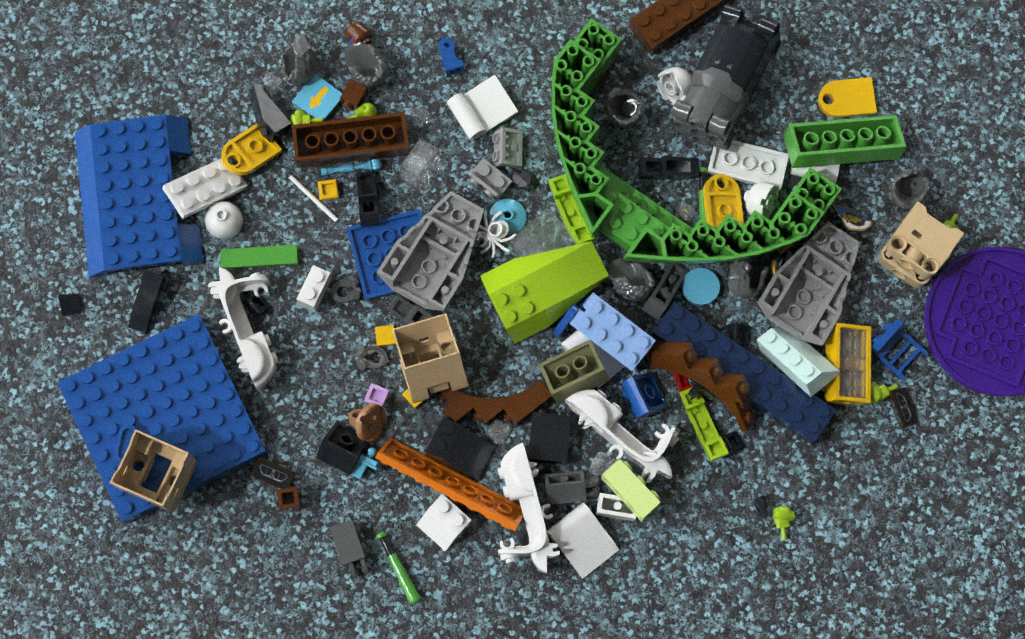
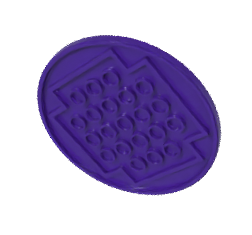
(979, 321)

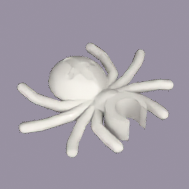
(493, 234)

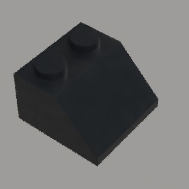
(341, 448)

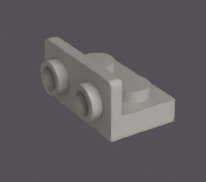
(507, 147)
(490, 178)

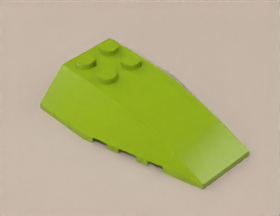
(542, 287)

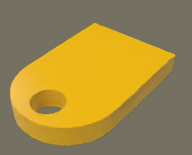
(849, 98)
(249, 150)
(722, 201)

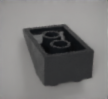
(459, 449)

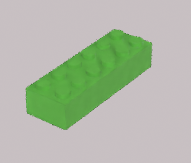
(844, 141)

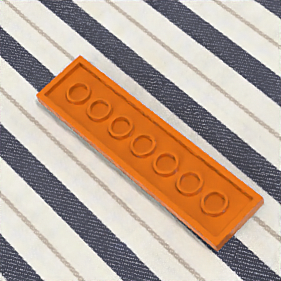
(451, 483)

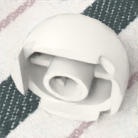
(674, 84)
(761, 198)
(223, 220)

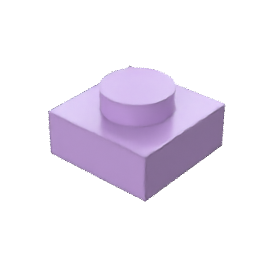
(376, 395)

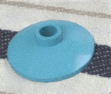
(517, 211)

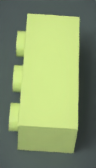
(631, 489)

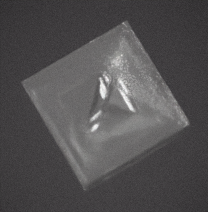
(685, 211)
(498, 431)

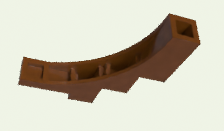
(729, 388)
(516, 407)

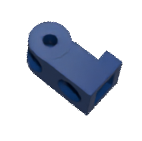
(447, 53)

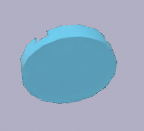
(700, 286)

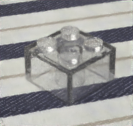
(420, 164)

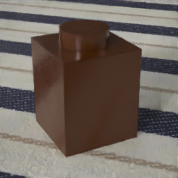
(353, 95)
(289, 499)

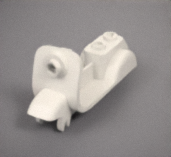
(255, 350)
(603, 417)
(520, 486)

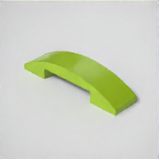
(569, 210)
(703, 426)

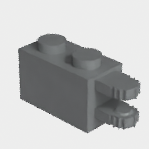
(570, 487)
(349, 546)

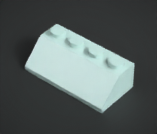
(797, 360)

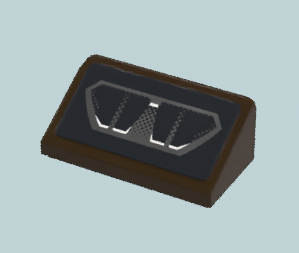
(902, 408)
(273, 473)

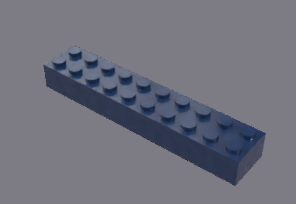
(769, 388)

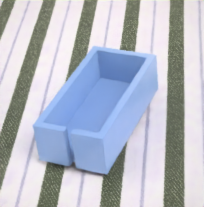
(612, 331)

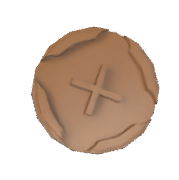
(368, 421)

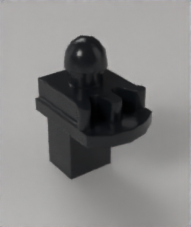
(698, 388)

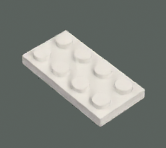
(749, 163)
(203, 188)

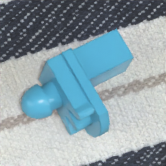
(365, 461)

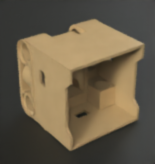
(918, 247)
(432, 361)
(144, 449)

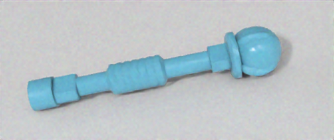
(374, 164)

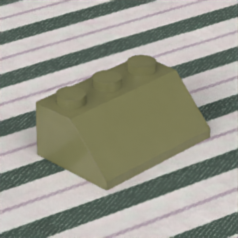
(574, 371)

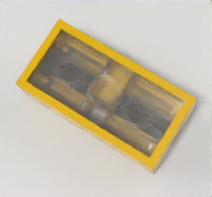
(850, 352)

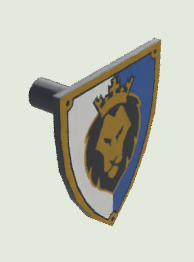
(851, 219)

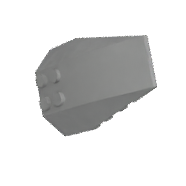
(434, 253)
(811, 286)

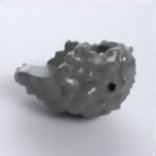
(299, 61)
(367, 64)
(905, 192)
(631, 280)

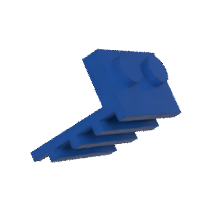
(884, 343)

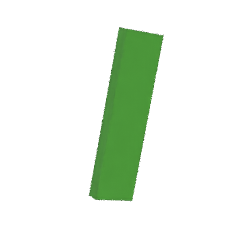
(259, 257)

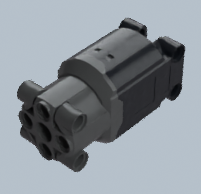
(726, 77)

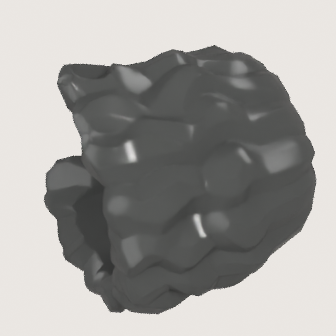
(620, 107)
(746, 278)

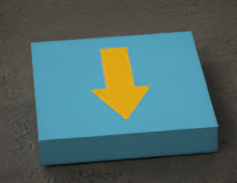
(317, 98)

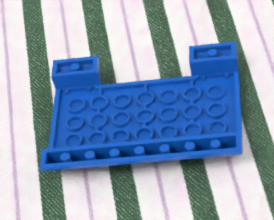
(122, 195)

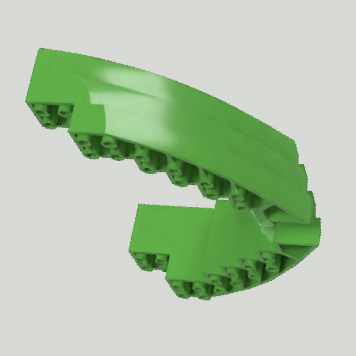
(627, 215)

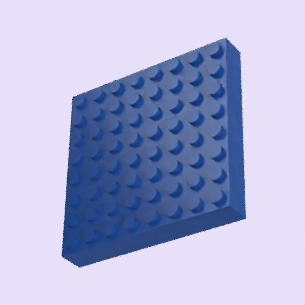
(169, 390)

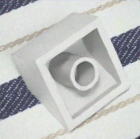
(444, 522)

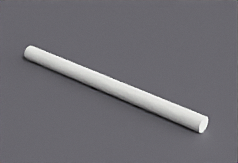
(313, 198)

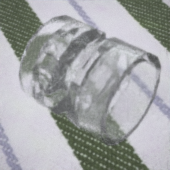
(601, 464)

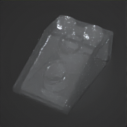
(540, 235)

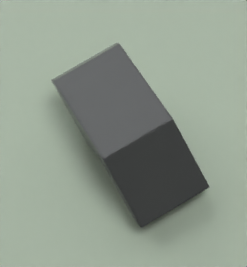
(406, 311)

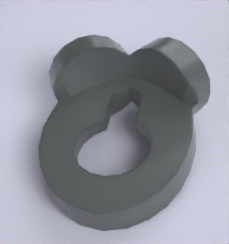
(354, 295)
(364, 351)

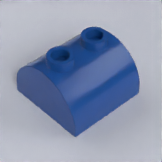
(643, 395)

